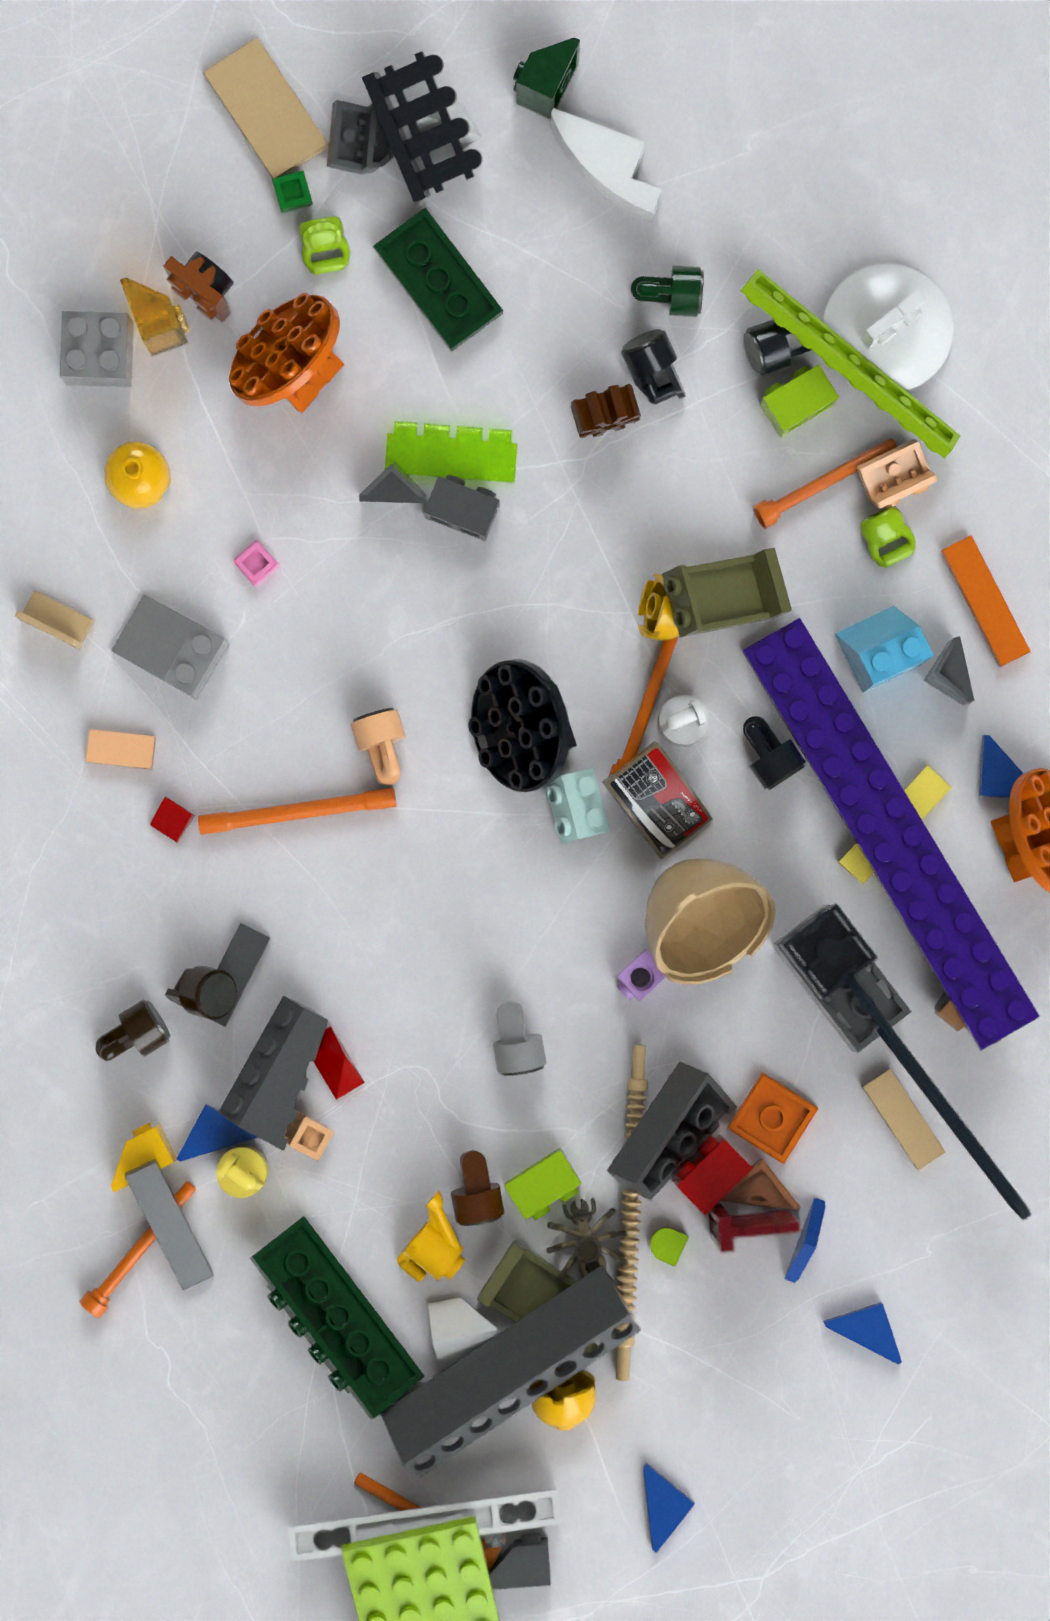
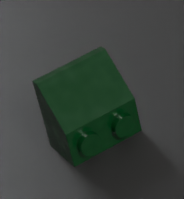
(546, 76)

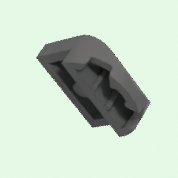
(357, 139)

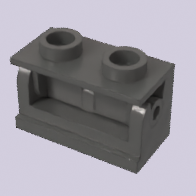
(462, 507)

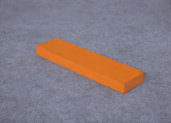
(985, 601)

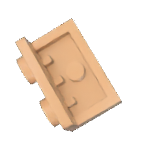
(896, 475)

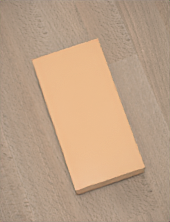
(120, 749)

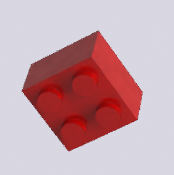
(711, 1173)

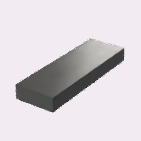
(241, 960)

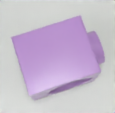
(645, 961)

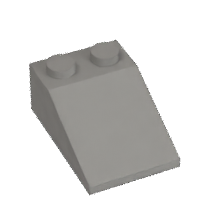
(170, 646)

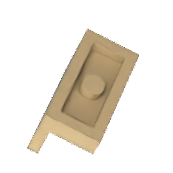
(56, 619)

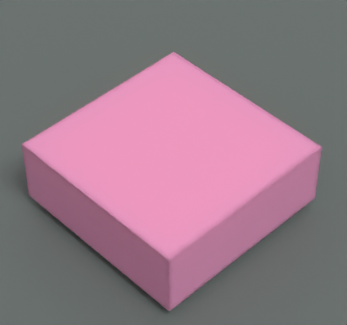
(256, 563)

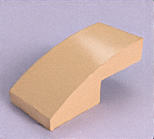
(308, 1135)

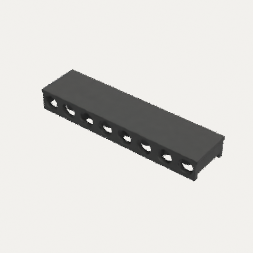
(506, 1368)

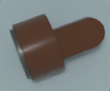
(479, 1199)

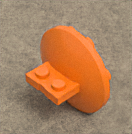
(289, 355)
(1026, 829)

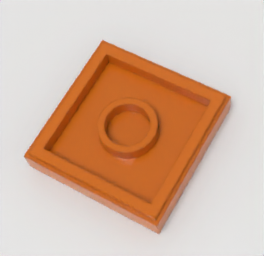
(772, 1118)

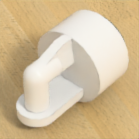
(683, 720)

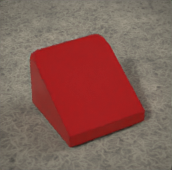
(171, 819)

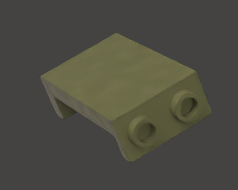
(726, 593)
(523, 1284)

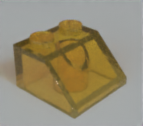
(157, 319)

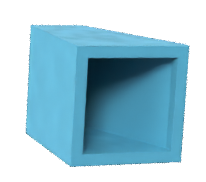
(883, 647)

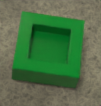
(292, 191)

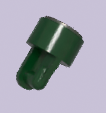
(681, 291)

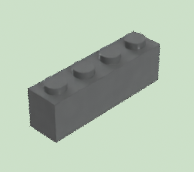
(275, 1073)
(670, 1130)

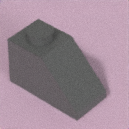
(522, 1564)

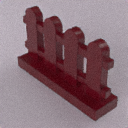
(726, 1226)

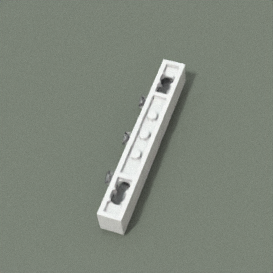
(492, 1515)

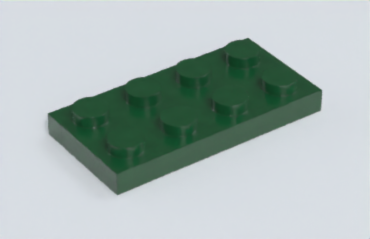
(438, 279)

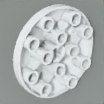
(893, 321)

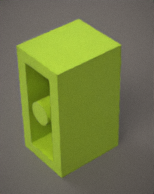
(799, 399)
(543, 1184)

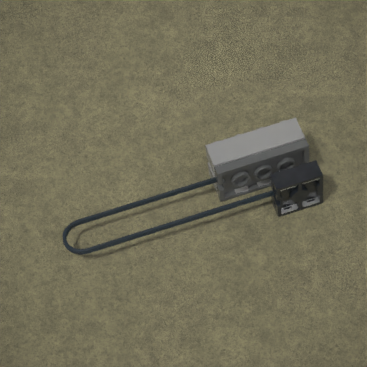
(858, 1000)

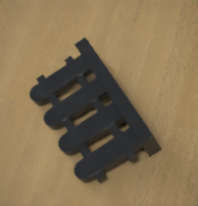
(408, 113)

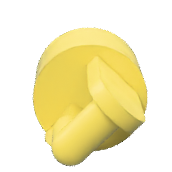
(242, 1171)

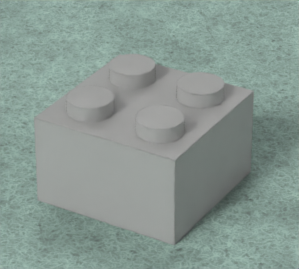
(96, 349)

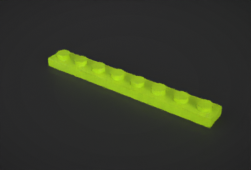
(850, 363)

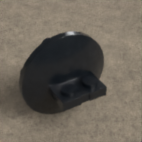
(522, 724)

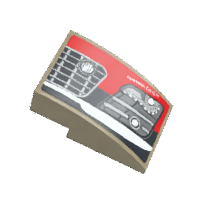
(657, 799)

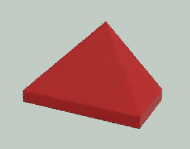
(336, 1065)

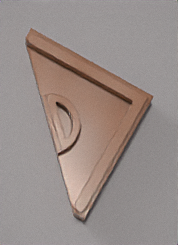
(761, 1188)

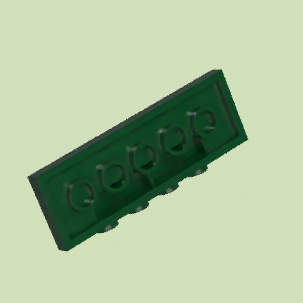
(335, 1319)

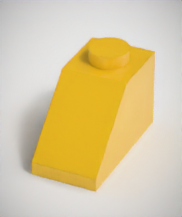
(145, 1146)

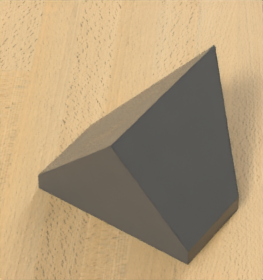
(393, 486)
(951, 673)

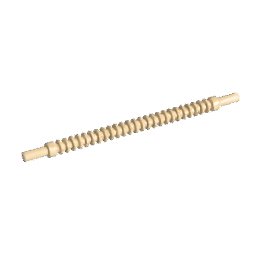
(637, 1086)

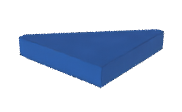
(997, 770)
(211, 1134)
(807, 1241)
(869, 1329)
(665, 1506)

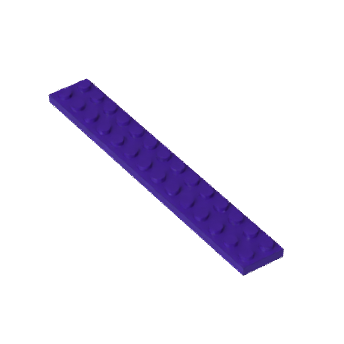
(891, 835)

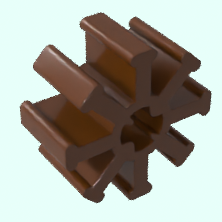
(605, 411)

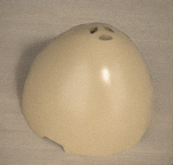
(705, 919)

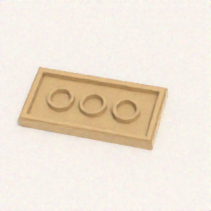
(265, 109)

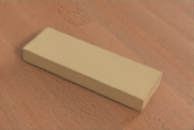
(903, 1119)

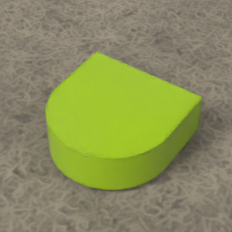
(668, 1244)

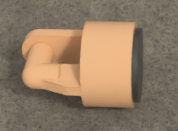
(376, 734)

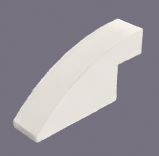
(607, 162)

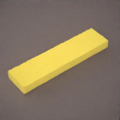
(924, 794)

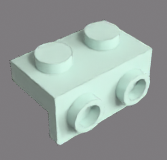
(577, 806)

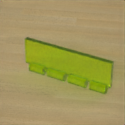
(461, 457)

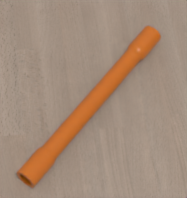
(366, 801)

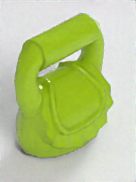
(321, 236)
(883, 529)

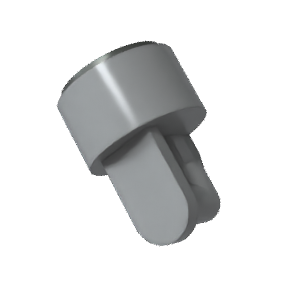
(516, 1051)

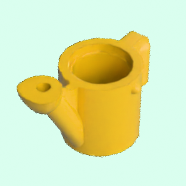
(433, 1247)

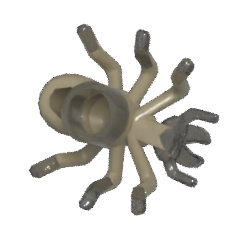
(587, 1246)

